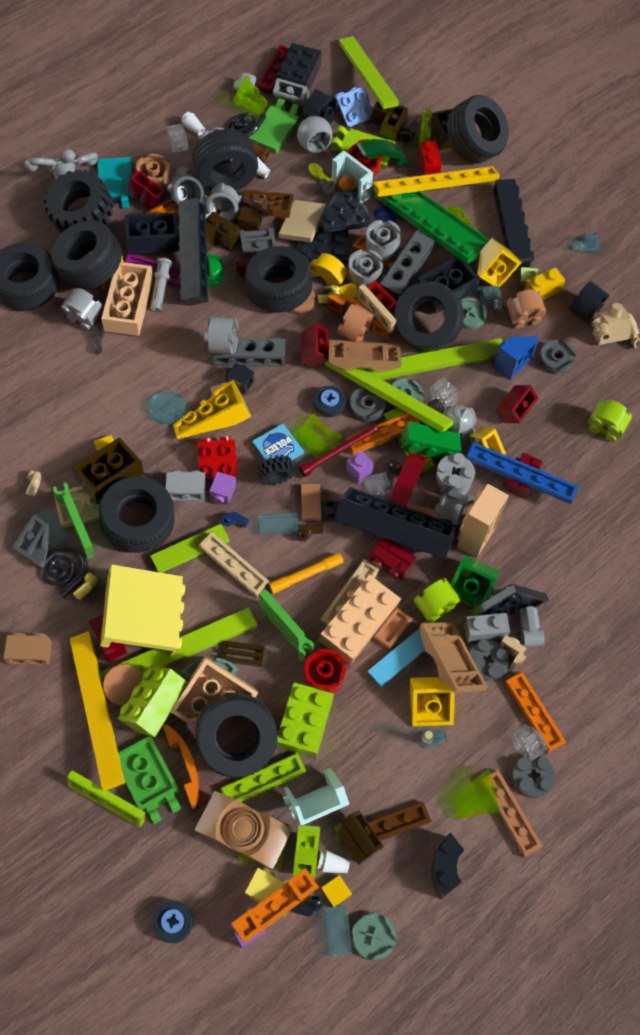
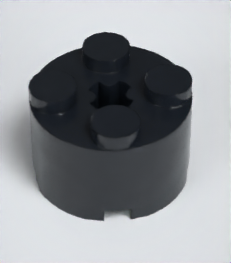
(320, 105)
(589, 301)

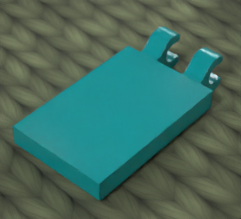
(116, 175)

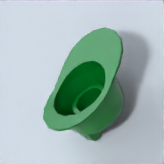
(214, 270)

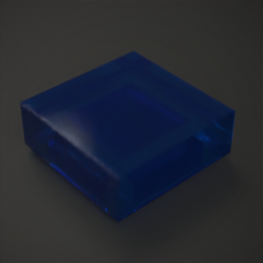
(385, 214)

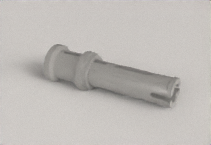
(161, 277)

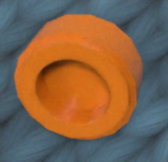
(347, 183)

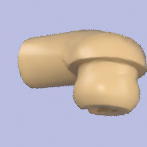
(35, 478)

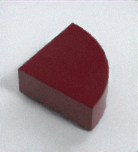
(240, 267)

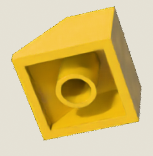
(496, 263)
(431, 702)

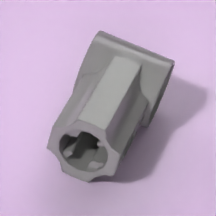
(531, 633)

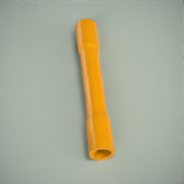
(325, 564)

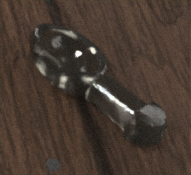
(97, 333)

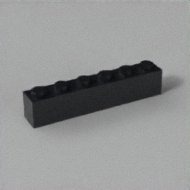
(513, 220)
(193, 252)

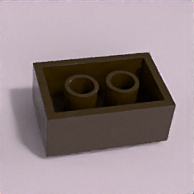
(106, 467)

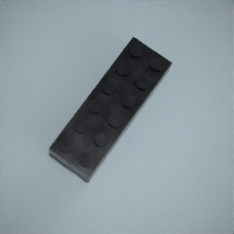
(396, 522)

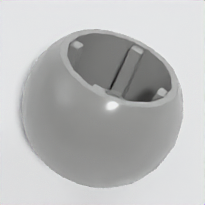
(314, 134)

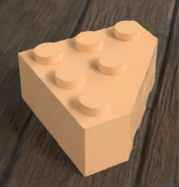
(204, 686)

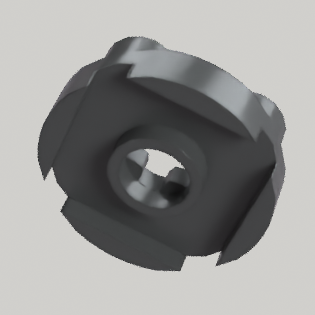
(553, 364)
(363, 412)
(496, 653)
(525, 784)

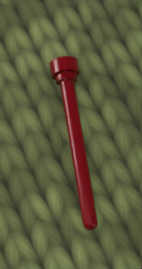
(308, 467)

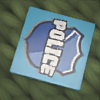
(277, 442)

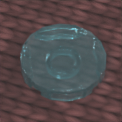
(167, 407)

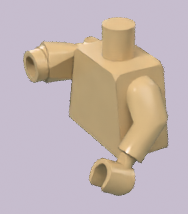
(615, 326)

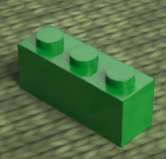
(429, 441)

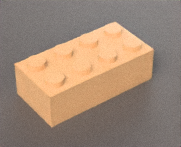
(127, 299)
(481, 520)
(359, 619)

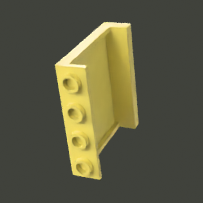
(143, 609)

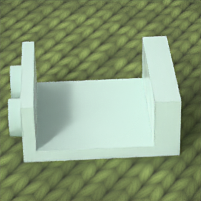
(347, 165)
(319, 801)

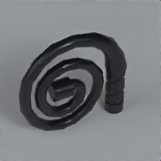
(251, 128)
(62, 567)

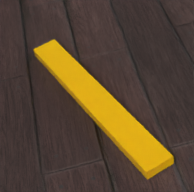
(435, 181)
(97, 711)

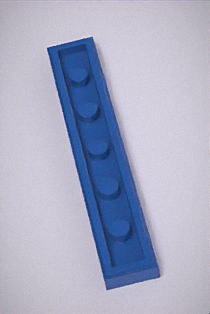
(522, 473)

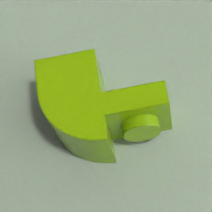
(306, 849)

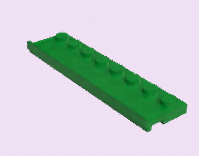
(437, 223)

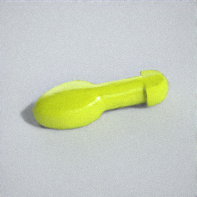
(317, 171)

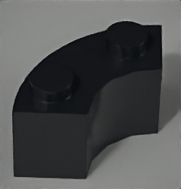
(445, 866)

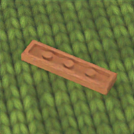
(514, 818)

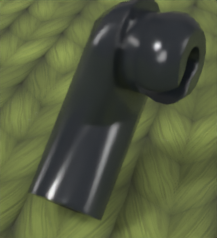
(310, 907)

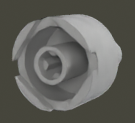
(383, 239)
(365, 268)
(82, 308)
(221, 335)
(454, 473)

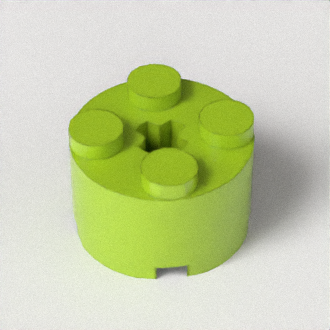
(609, 419)
(436, 599)

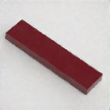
(269, 77)

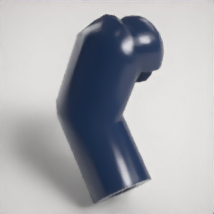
(234, 518)

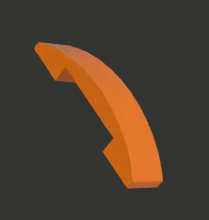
(342, 303)
(175, 742)
(275, 906)

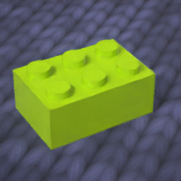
(152, 700)
(304, 720)

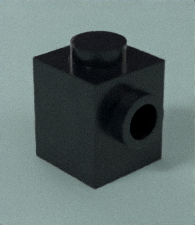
(242, 377)

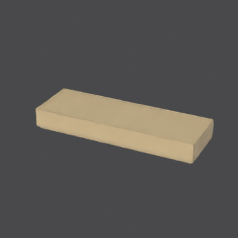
(376, 307)

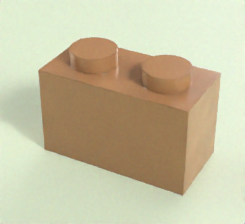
(28, 650)

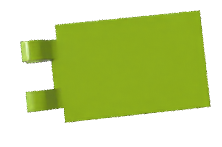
(350, 138)

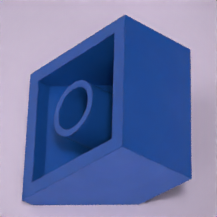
(515, 354)

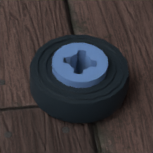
(336, 401)
(179, 930)

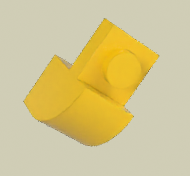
(329, 268)

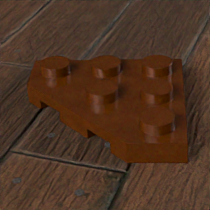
(272, 203)

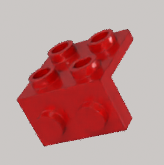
(217, 457)

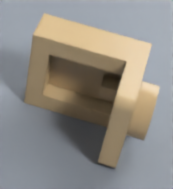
(514, 649)

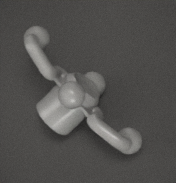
(63, 163)

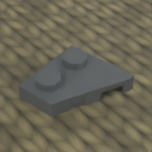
(34, 540)

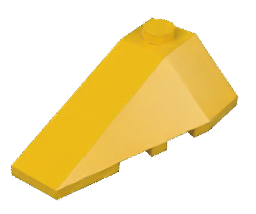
(220, 411)

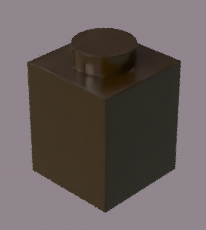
(249, 219)

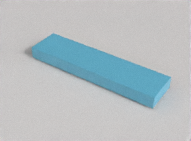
(397, 659)

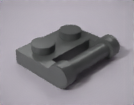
(256, 241)

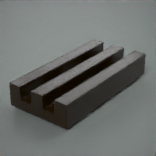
(245, 646)

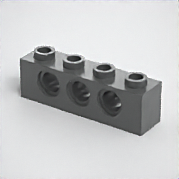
(418, 243)
(257, 355)

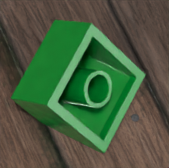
(474, 581)

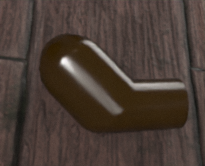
(309, 529)

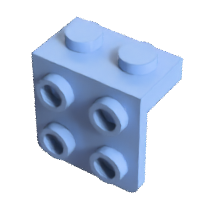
(355, 106)

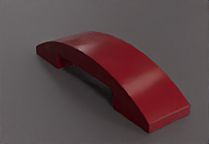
(408, 479)

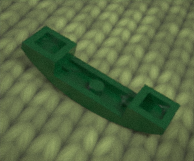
(374, 147)

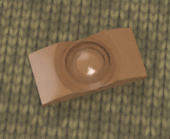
(364, 355)
(452, 657)
(243, 829)

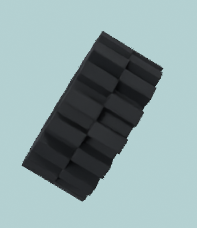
(276, 470)

